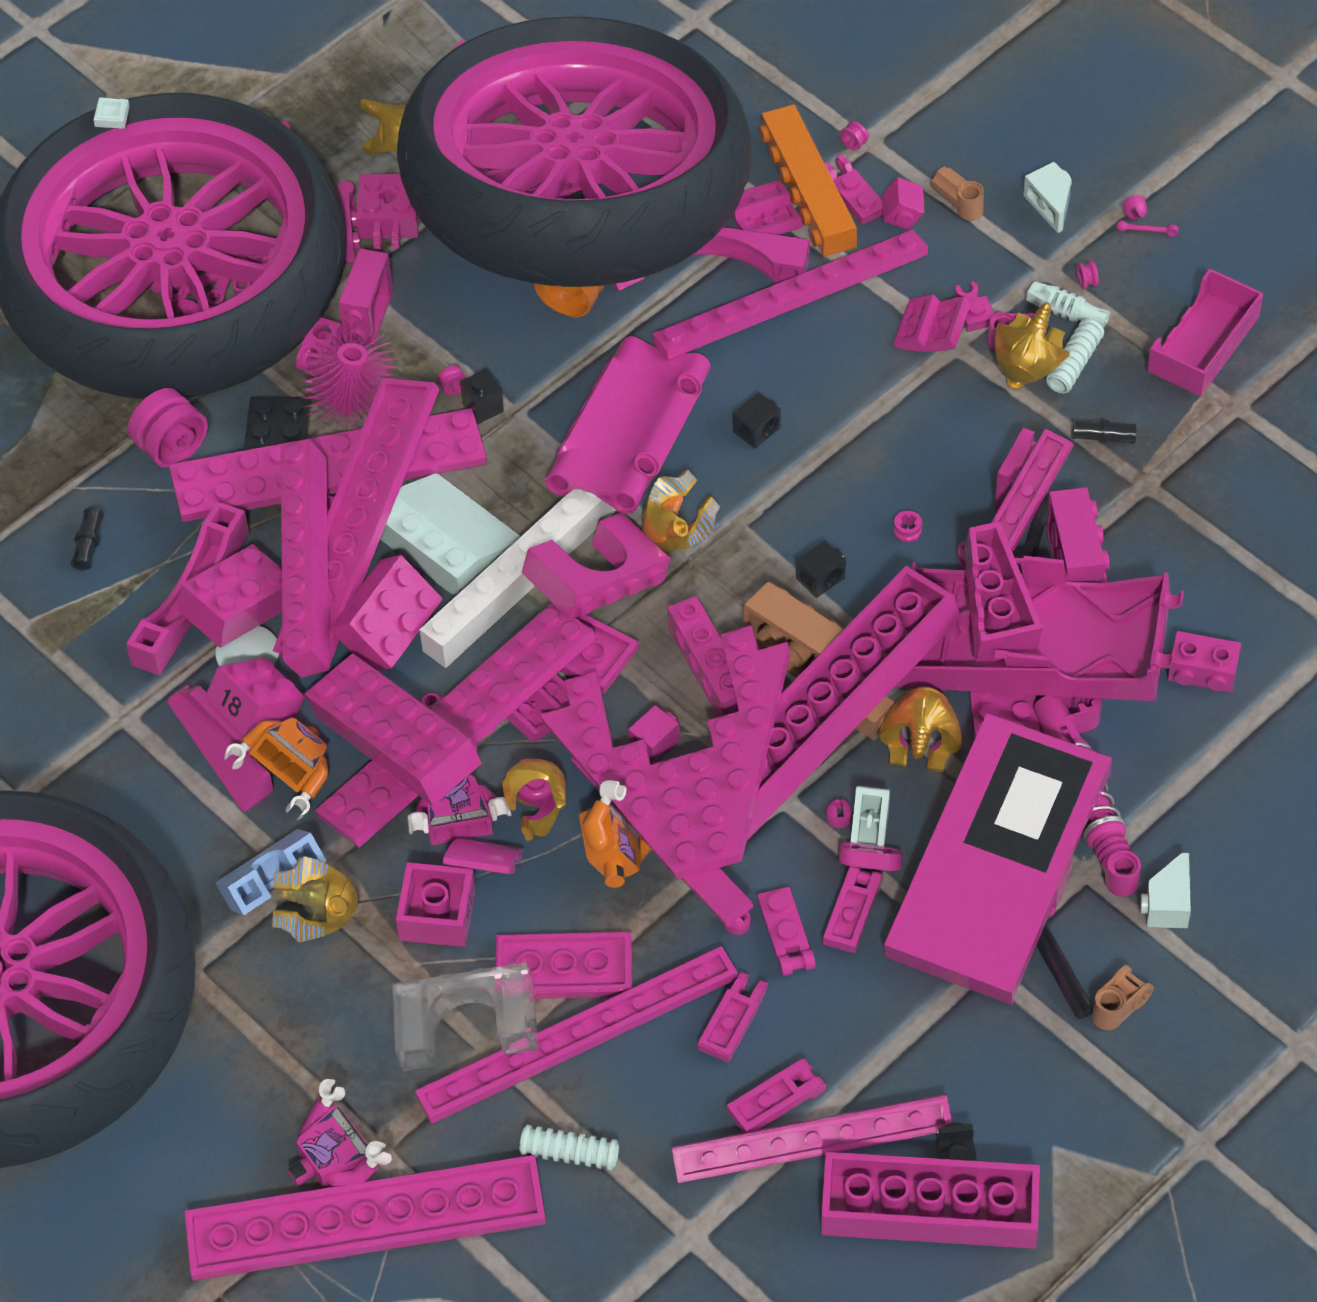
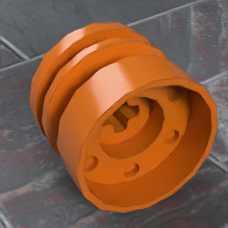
(569, 300)

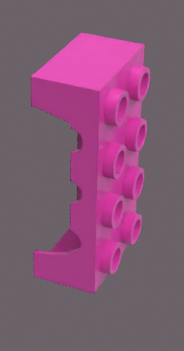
(1206, 333)

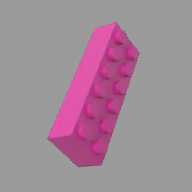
(393, 729)
(930, 1200)

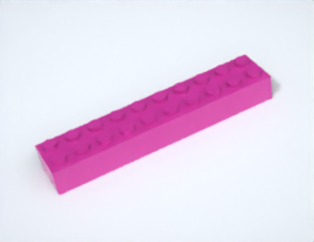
(850, 682)

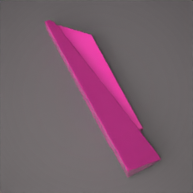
(213, 736)

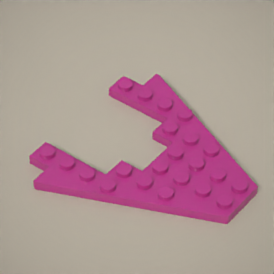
(698, 804)

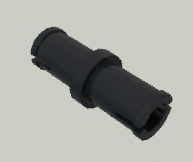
(1104, 431)
(87, 539)

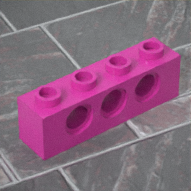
(703, 653)

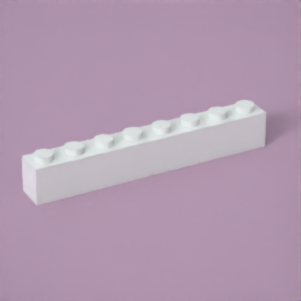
(503, 583)

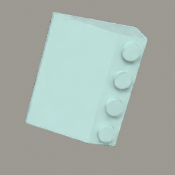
(445, 532)

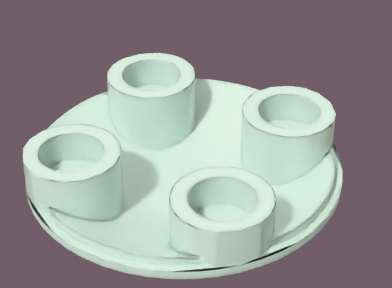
(250, 646)

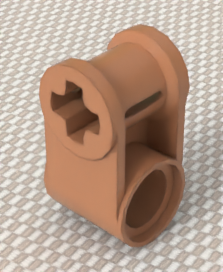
(1123, 994)

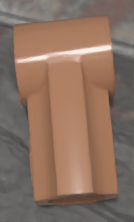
(965, 195)

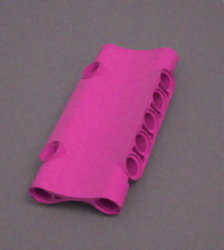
(628, 424)

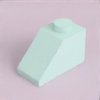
(1049, 193)
(1168, 896)

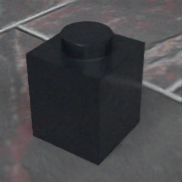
(482, 395)

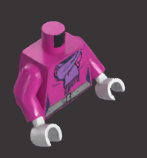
(459, 814)
(333, 1147)

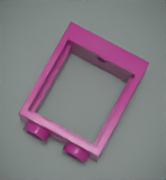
(366, 295)

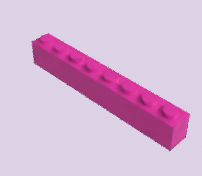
(304, 559)

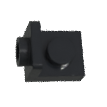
(956, 1142)

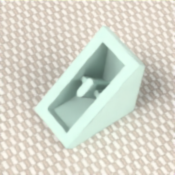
(870, 815)

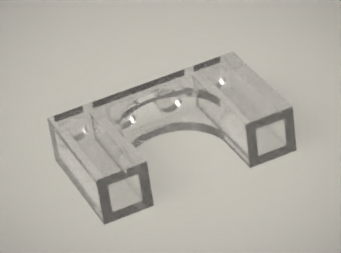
(424, 1002)

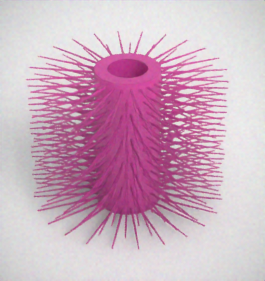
(347, 376)

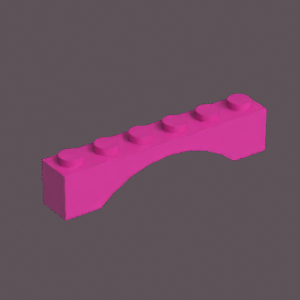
(772, 254)
(165, 628)

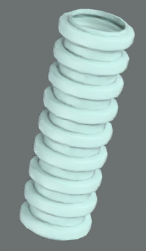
(1081, 347)
(569, 1147)

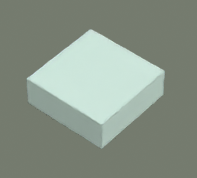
(111, 113)

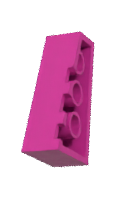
(998, 596)

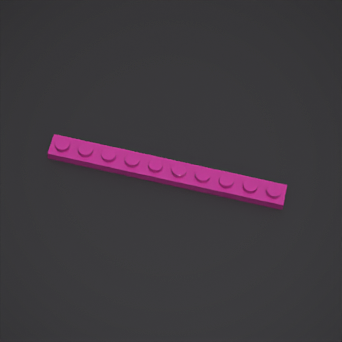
(789, 294)
(577, 1034)

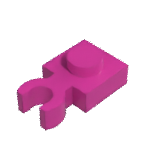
(979, 311)

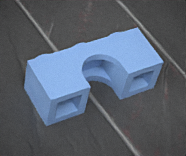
(252, 881)

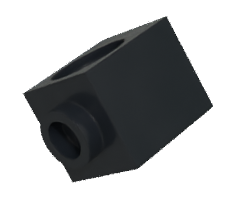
(757, 420)
(821, 568)

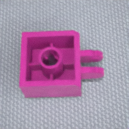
(385, 210)

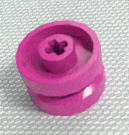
(167, 427)

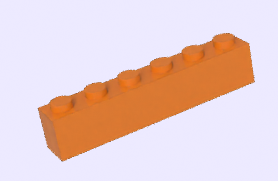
(808, 181)

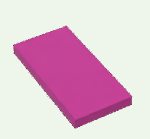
(571, 962)

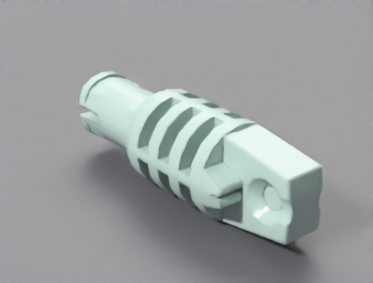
(1066, 304)

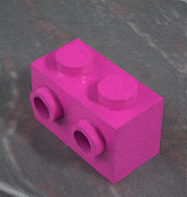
(1204, 661)

